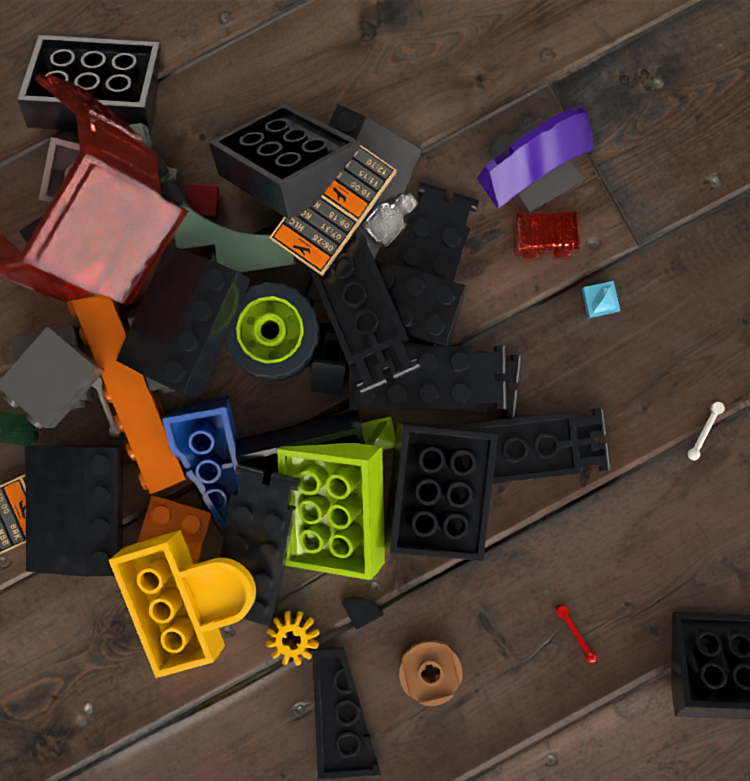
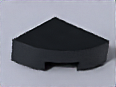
(361, 611)

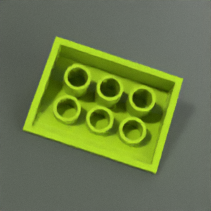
(337, 508)

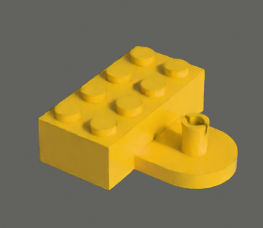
(180, 602)

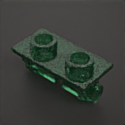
(17, 430)

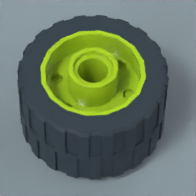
(290, 350)

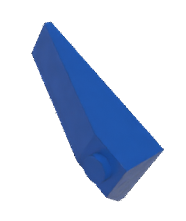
(205, 443)

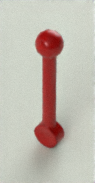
(563, 612)

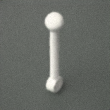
(716, 408)
(113, 430)

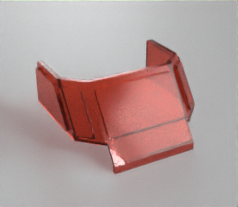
(104, 219)

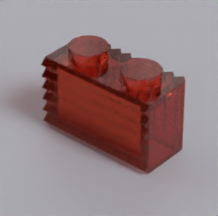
(546, 235)

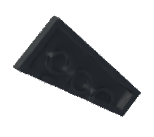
(341, 728)

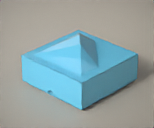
(600, 299)

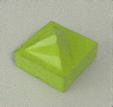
(379, 433)

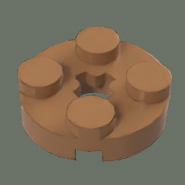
(446, 680)

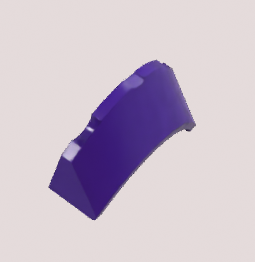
(537, 155)

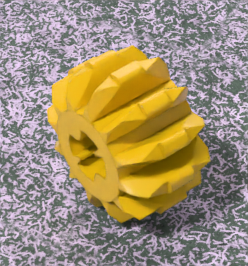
(287, 647)

